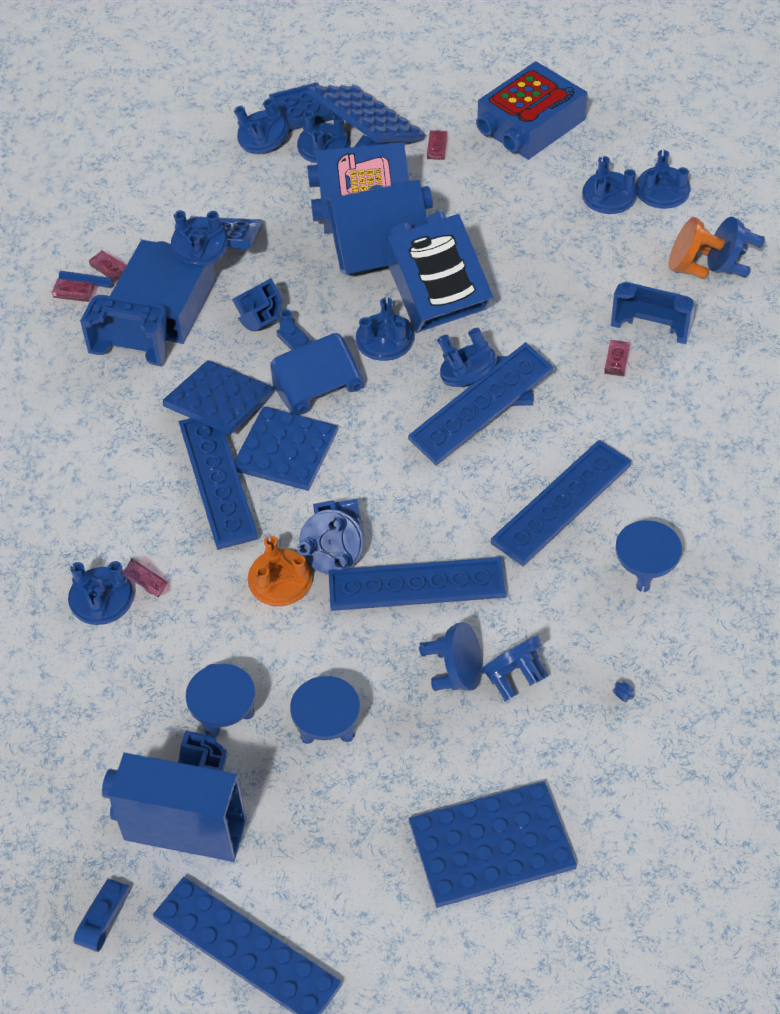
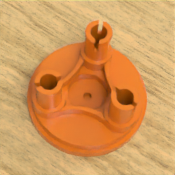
(690, 240)
(279, 575)

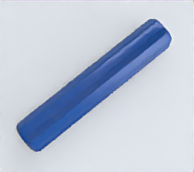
(96, 280)

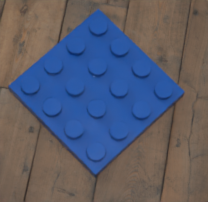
(240, 231)
(218, 397)
(285, 448)

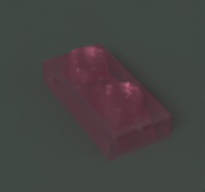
(437, 145)
(107, 265)
(73, 290)
(617, 358)
(144, 577)

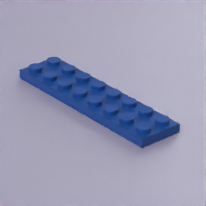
(480, 403)
(218, 484)
(560, 502)
(416, 584)
(247, 949)

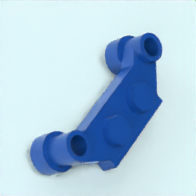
(289, 332)

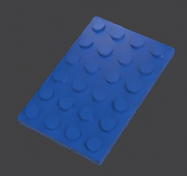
(366, 113)
(491, 844)

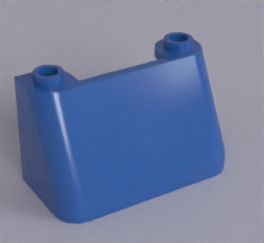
(653, 305)
(125, 324)
(314, 371)

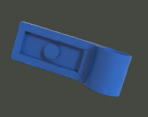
(93, 928)

